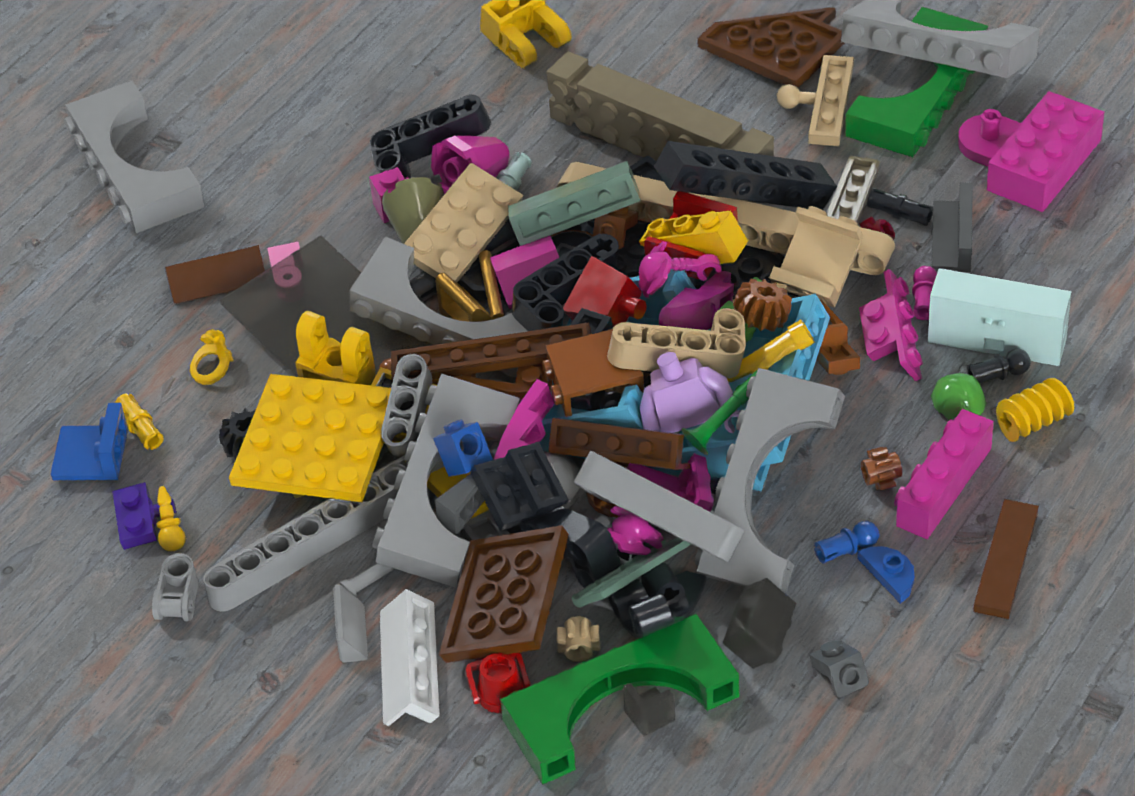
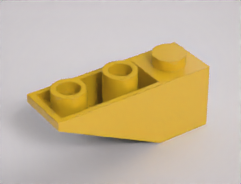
(709, 232)

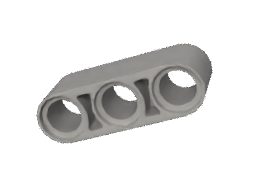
(405, 390)

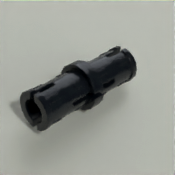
(900, 206)

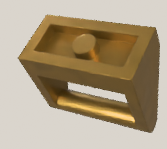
(457, 302)

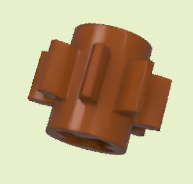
(881, 468)

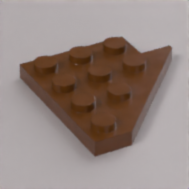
(776, 45)

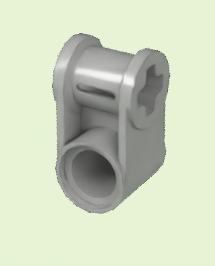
(176, 588)

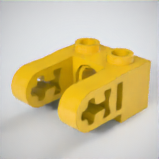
(508, 20)
(328, 358)

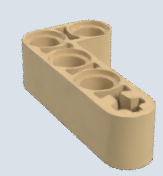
(721, 349)

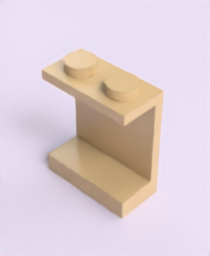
(819, 255)

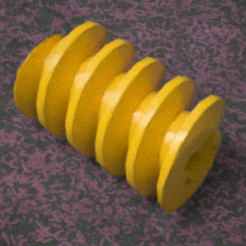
(1034, 408)

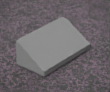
(350, 626)

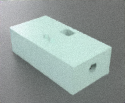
(998, 316)

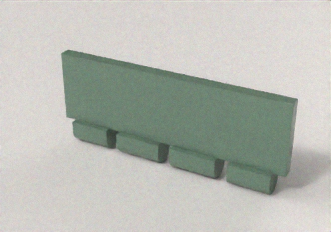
(627, 572)

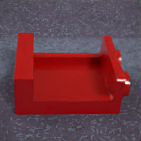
(691, 205)

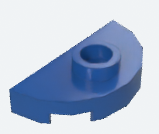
(890, 569)

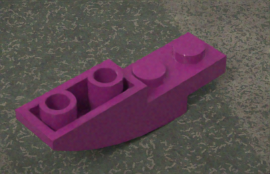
(698, 306)

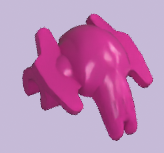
(658, 264)
(632, 531)

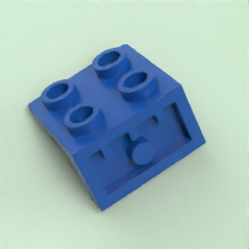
(92, 450)

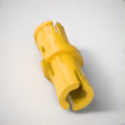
(140, 422)

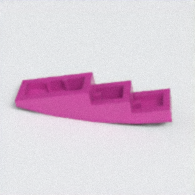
(526, 422)

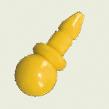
(171, 535)

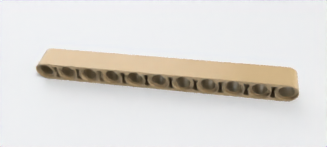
(762, 225)

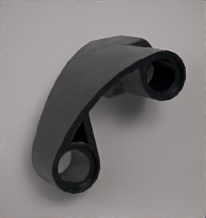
(657, 600)

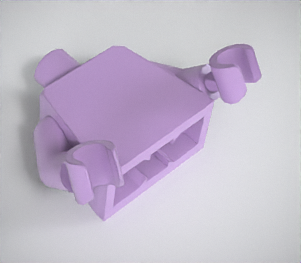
(683, 395)

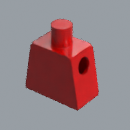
(605, 292)

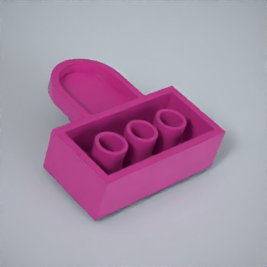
(1034, 157)

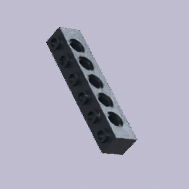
(744, 176)

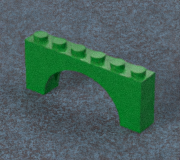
(906, 120)
(673, 657)

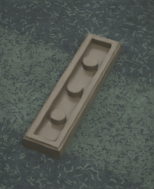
(854, 188)

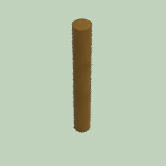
(491, 285)

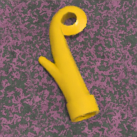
(794, 338)

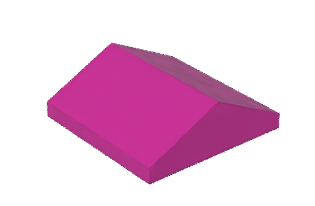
(522, 262)

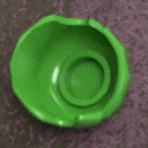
(957, 393)

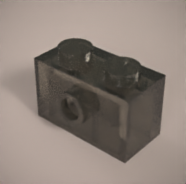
(759, 623)

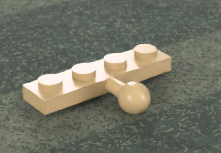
(828, 102)

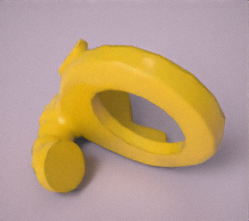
(214, 345)

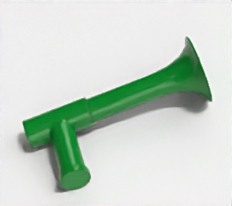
(700, 436)

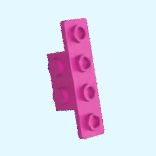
(889, 326)

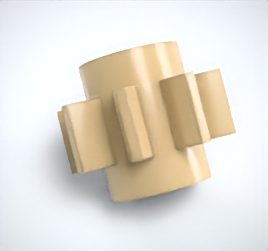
(578, 638)

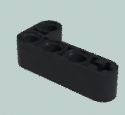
(416, 136)
(540, 295)
(588, 544)

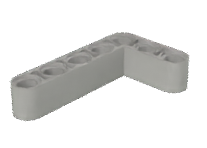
(658, 506)

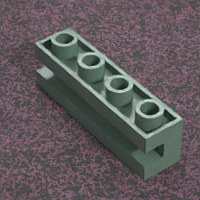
(573, 203)

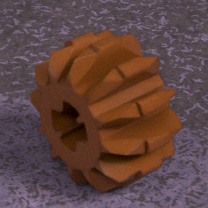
(763, 304)

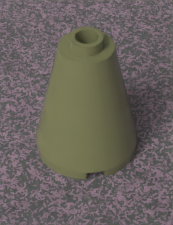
(410, 204)

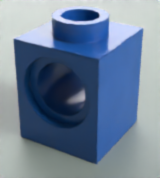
(475, 447)

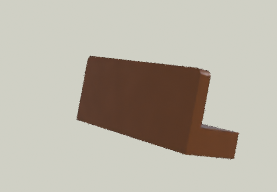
(214, 274)

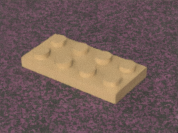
(462, 223)

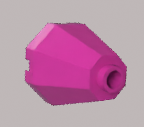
(457, 152)

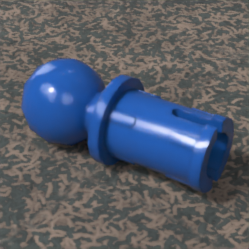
(863, 535)

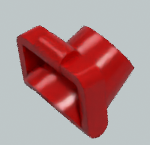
(496, 679)

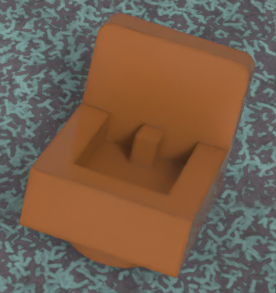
(616, 224)
(835, 353)

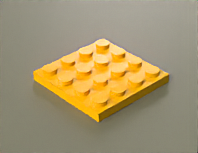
(313, 438)

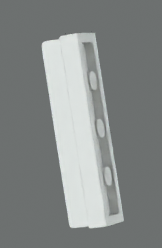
(409, 658)

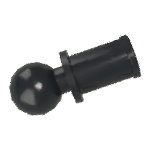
(1016, 362)
(596, 400)

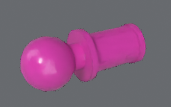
(923, 283)

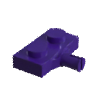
(136, 515)

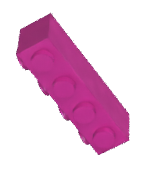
(943, 473)

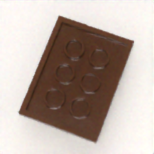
(504, 594)

